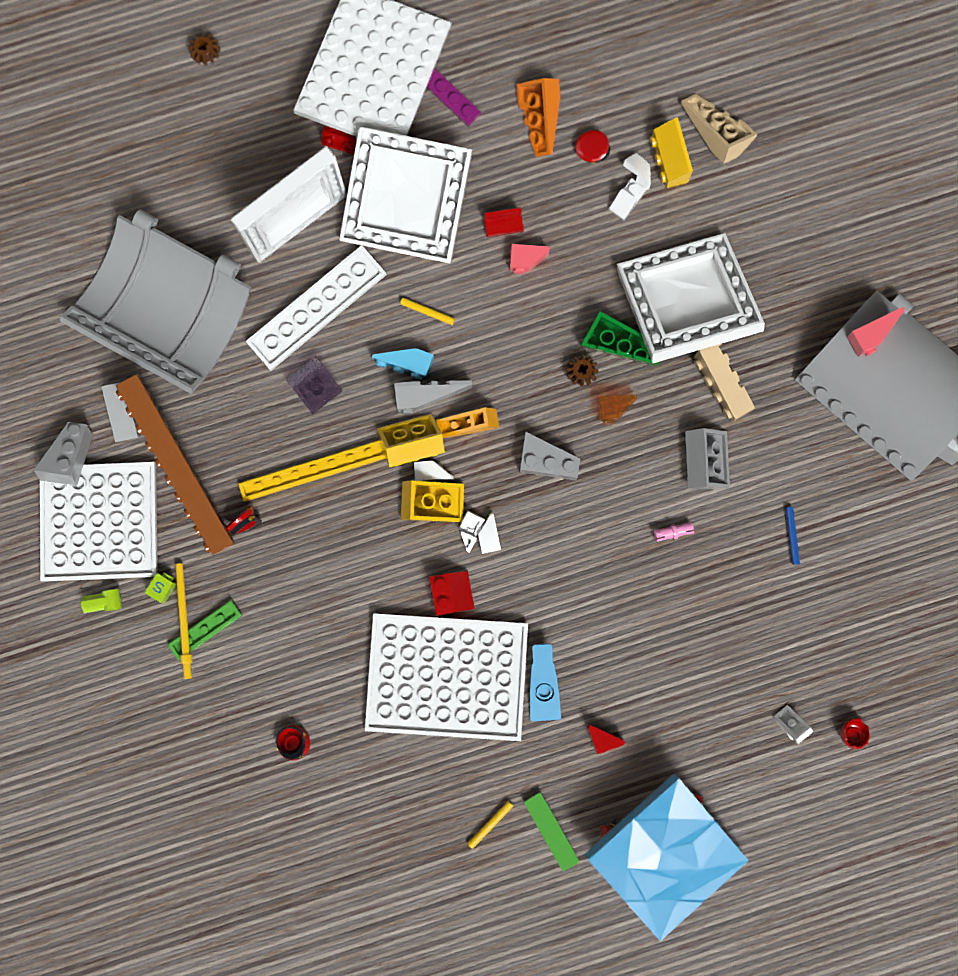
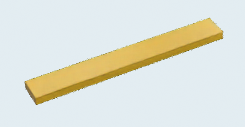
(311, 471)

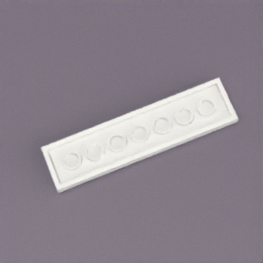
(316, 308)

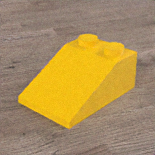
(432, 501)

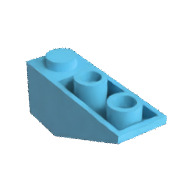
(410, 361)

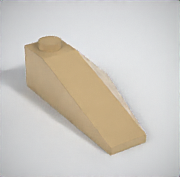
(720, 132)

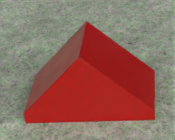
(603, 741)

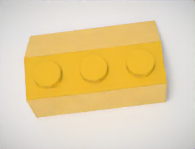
(671, 154)
(411, 440)

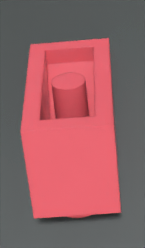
(527, 257)

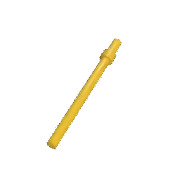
(186, 657)

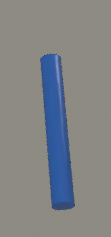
(792, 535)

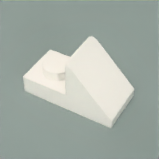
(627, 199)
(792, 724)

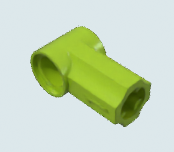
(106, 601)

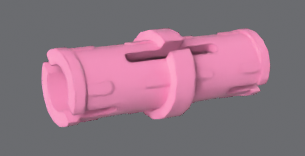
(673, 531)

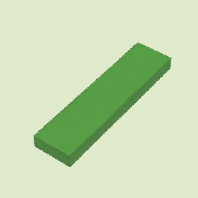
(207, 628)
(551, 831)

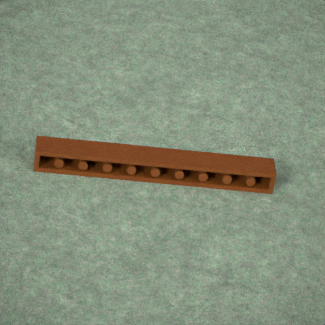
(175, 464)

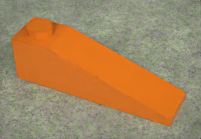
(540, 106)

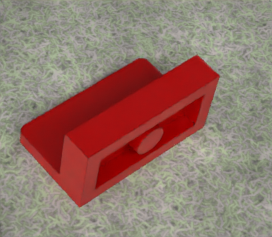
(503, 222)

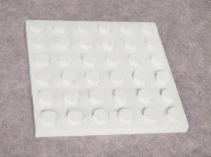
(100, 525)

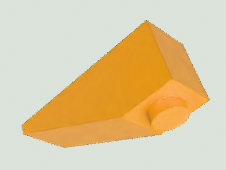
(469, 422)

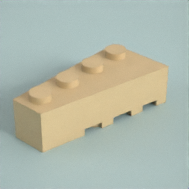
(723, 382)

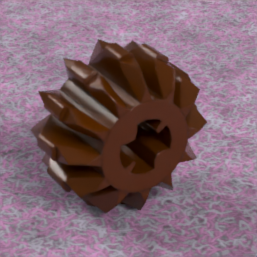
(199, 44)
(574, 370)

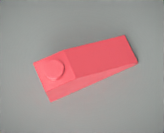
(869, 337)

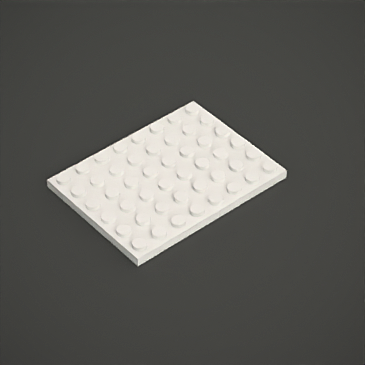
(372, 67)
(446, 677)

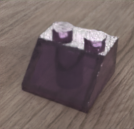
(313, 385)

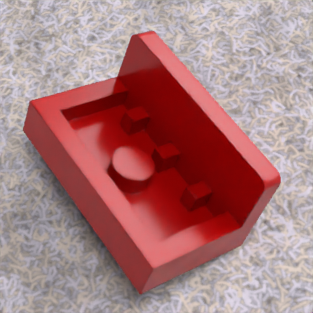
(339, 140)

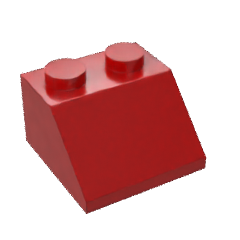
(451, 593)

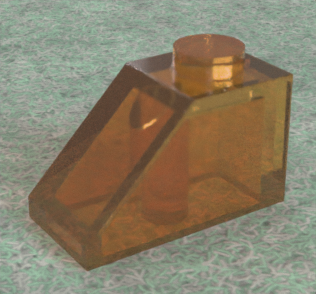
(613, 407)

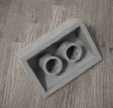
(707, 459)

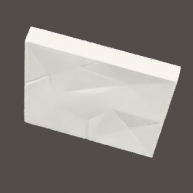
(405, 194)
(291, 205)
(690, 298)

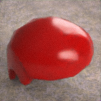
(855, 733)

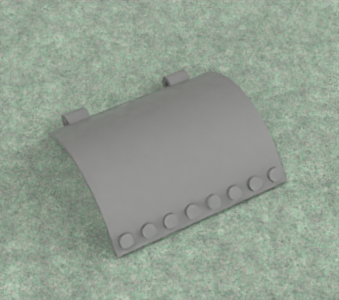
(161, 303)
(898, 396)

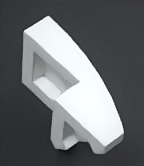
(639, 167)
(430, 471)
(469, 528)
(488, 535)

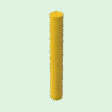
(427, 311)
(490, 824)

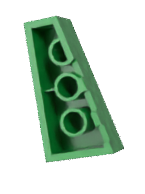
(616, 339)

